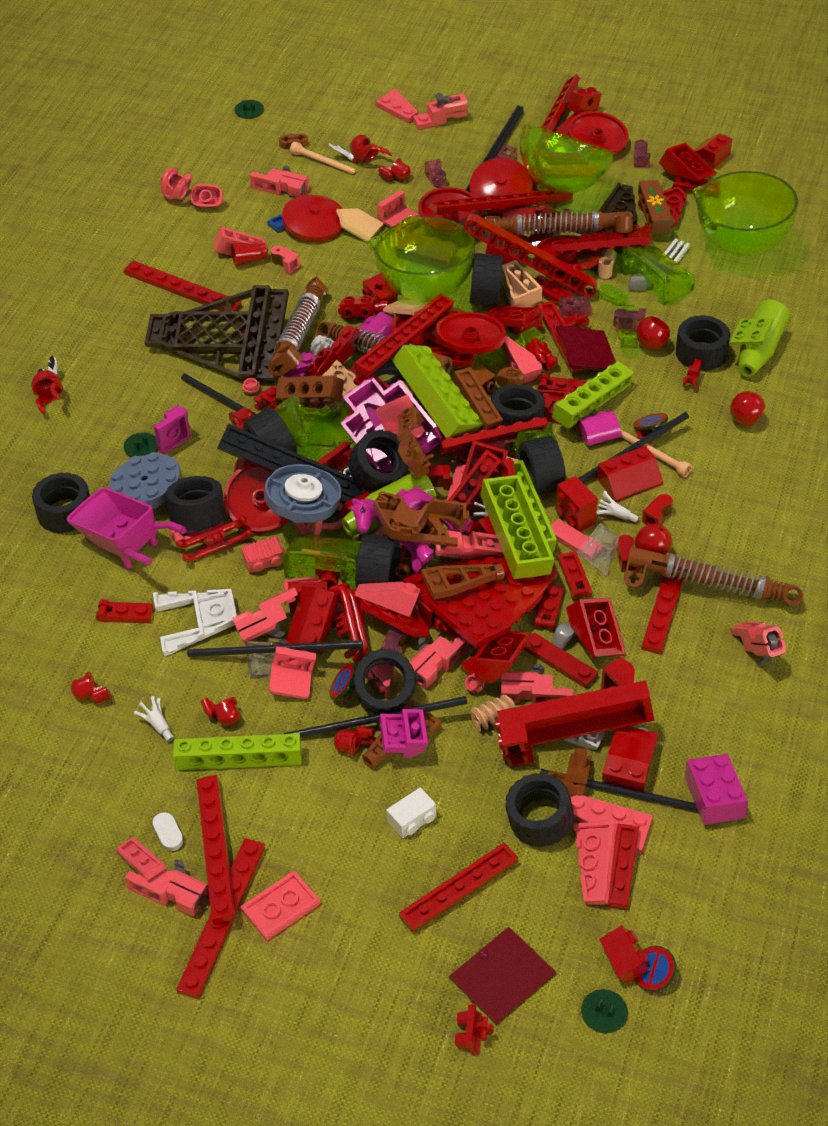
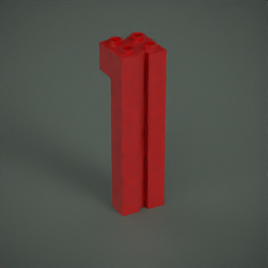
(570, 718)

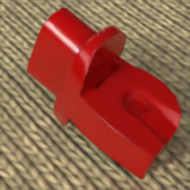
(577, 320)

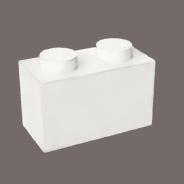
(411, 813)

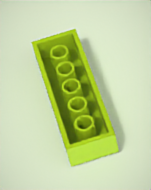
(436, 391)
(517, 527)

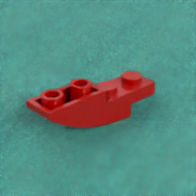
(339, 350)

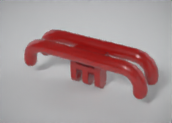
(214, 540)
(350, 622)

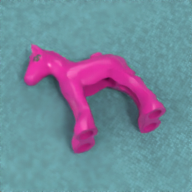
(416, 500)

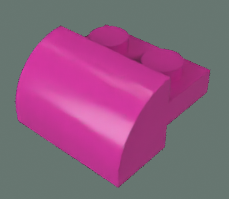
(379, 324)
(599, 427)
(404, 732)

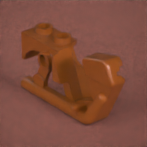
(409, 447)
(405, 523)

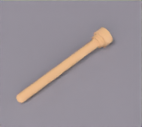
(296, 148)
(682, 468)

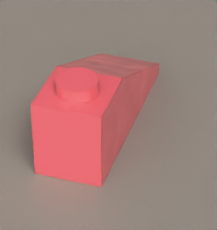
(226, 237)
(522, 359)
(391, 595)

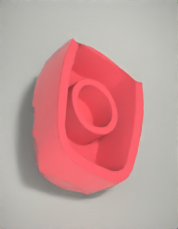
(206, 195)

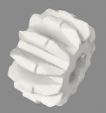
(319, 343)

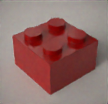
(576, 504)

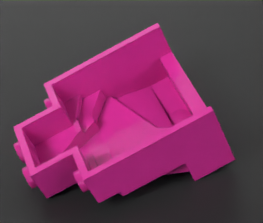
(364, 402)

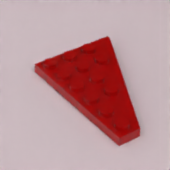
(639, 236)

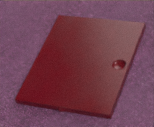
(586, 348)
(502, 975)

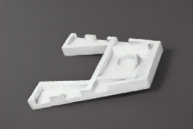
(213, 615)

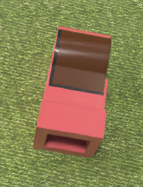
(285, 258)

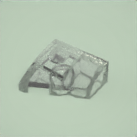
(599, 548)
(261, 664)

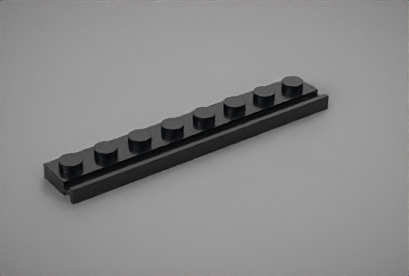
(272, 457)

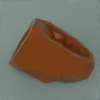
(510, 376)

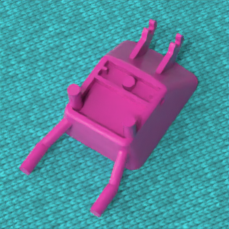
(119, 524)

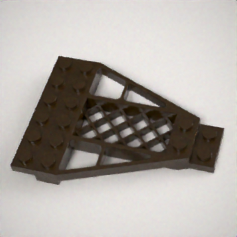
(257, 346)

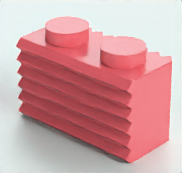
(262, 554)

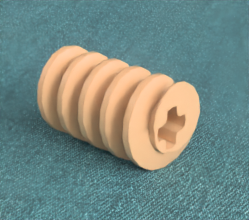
(488, 713)

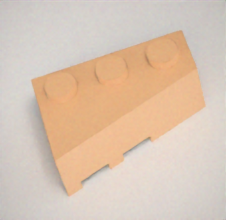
(520, 286)

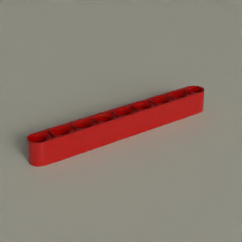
(527, 248)

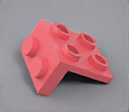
(393, 209)
(389, 414)
(291, 672)

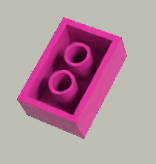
(716, 789)

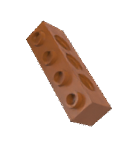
(311, 389)

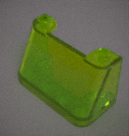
(666, 274)
(314, 425)
(322, 554)

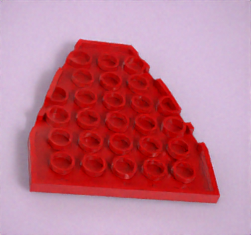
(489, 608)

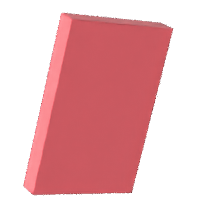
(280, 905)

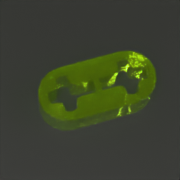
(613, 295)

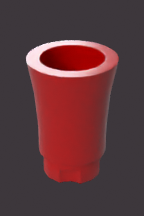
(248, 253)

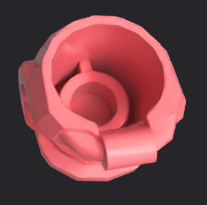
(175, 185)

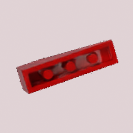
(473, 481)

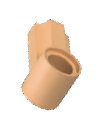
(606, 263)

